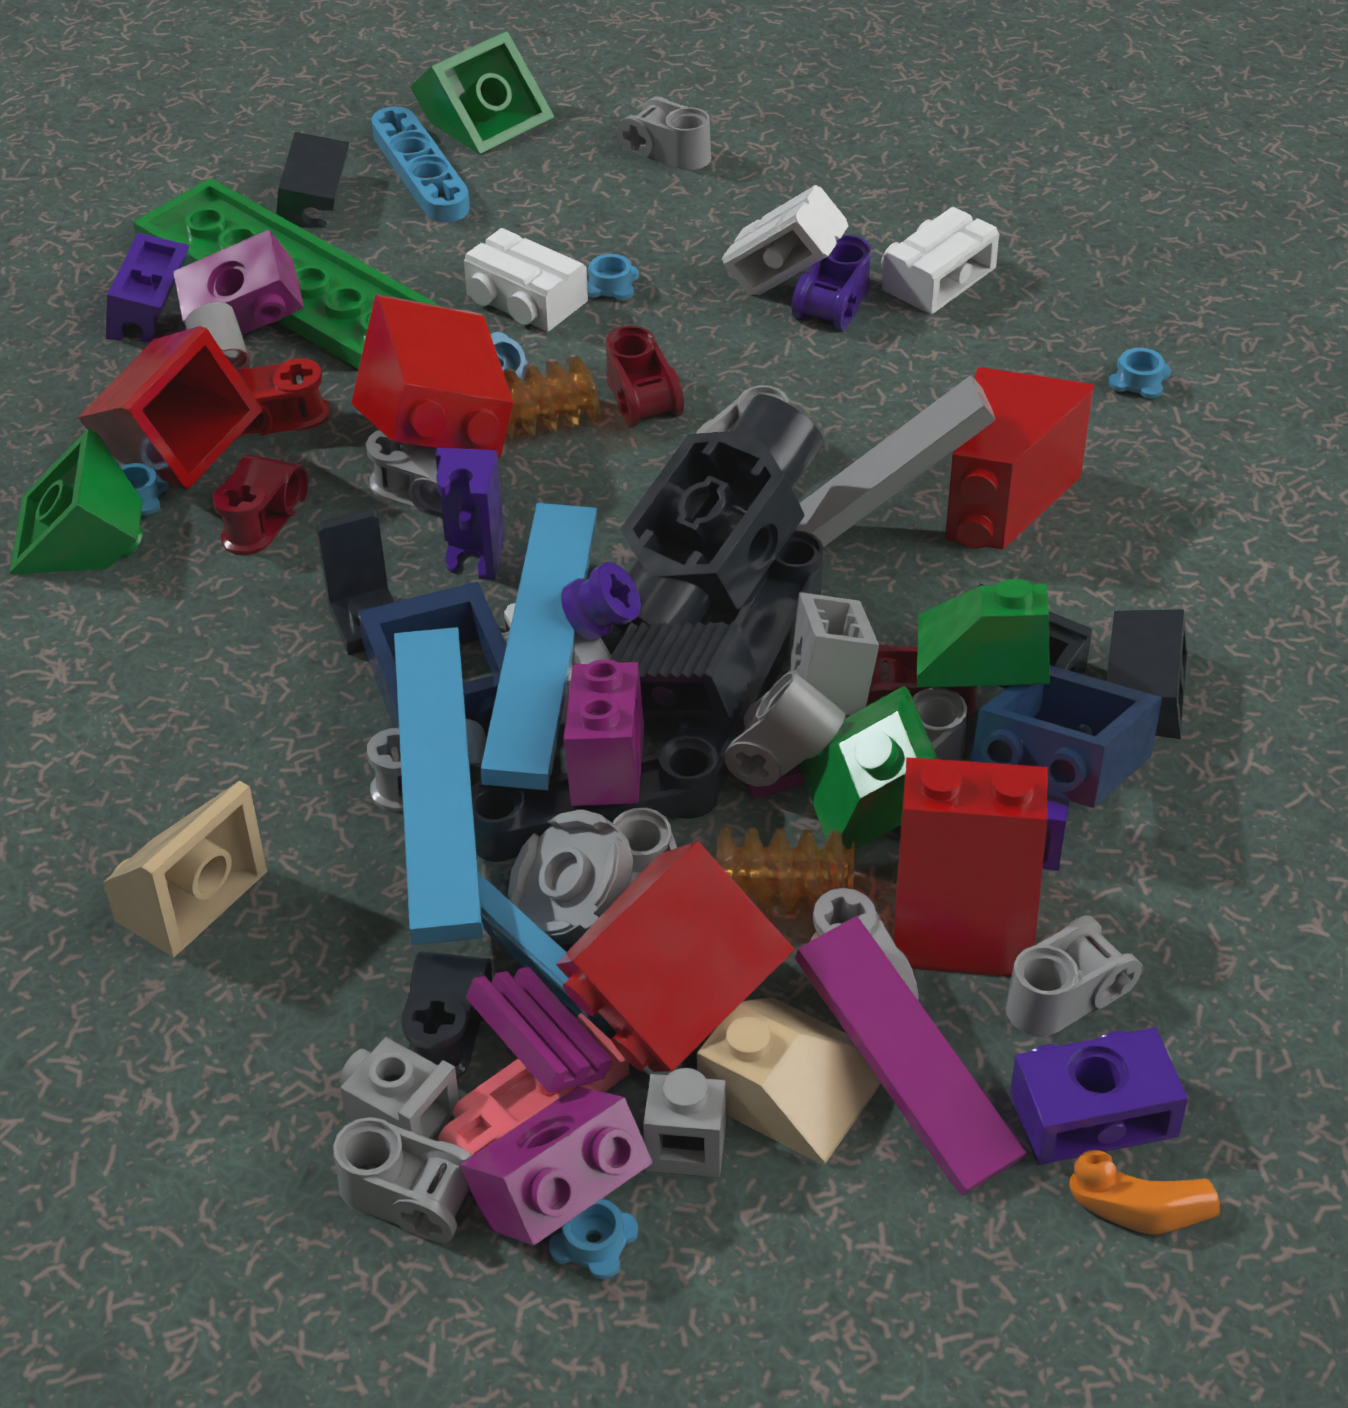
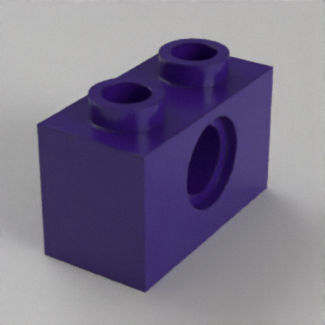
(1135, 1100)

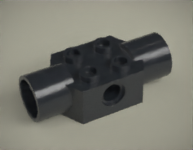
(719, 514)

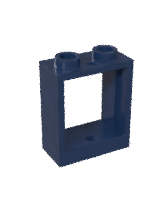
(449, 608)
(1048, 729)

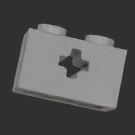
(833, 649)

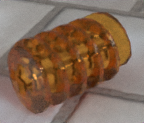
(551, 394)
(786, 869)

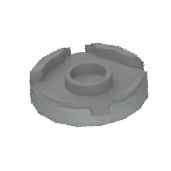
(571, 874)

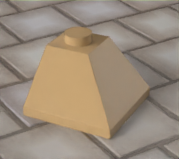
(189, 872)
(788, 1075)

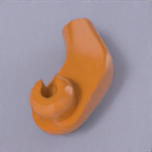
(1140, 1203)

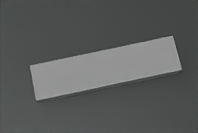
(897, 461)

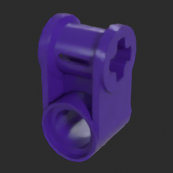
(835, 284)

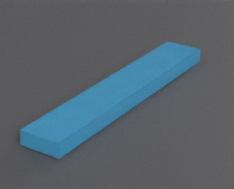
(538, 651)
(436, 789)

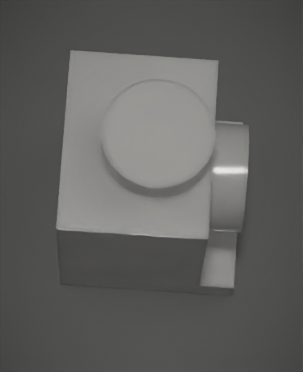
(399, 1088)
(685, 1106)

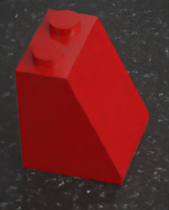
(432, 377)
(174, 407)
(1020, 459)
(969, 864)
(672, 958)

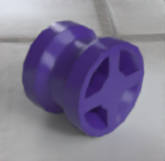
(600, 601)

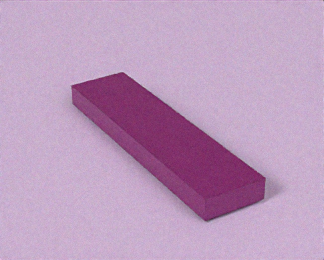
(909, 1056)

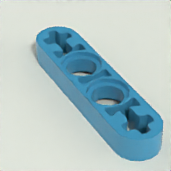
(425, 162)

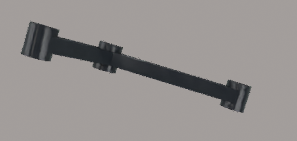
(692, 766)

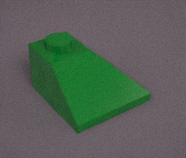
(482, 95)
(78, 513)
(986, 637)
(862, 770)

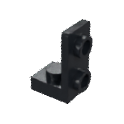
(352, 571)

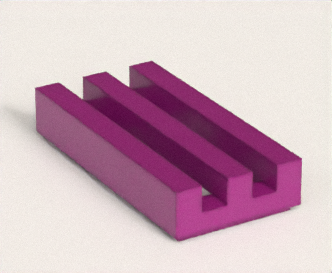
(539, 1030)

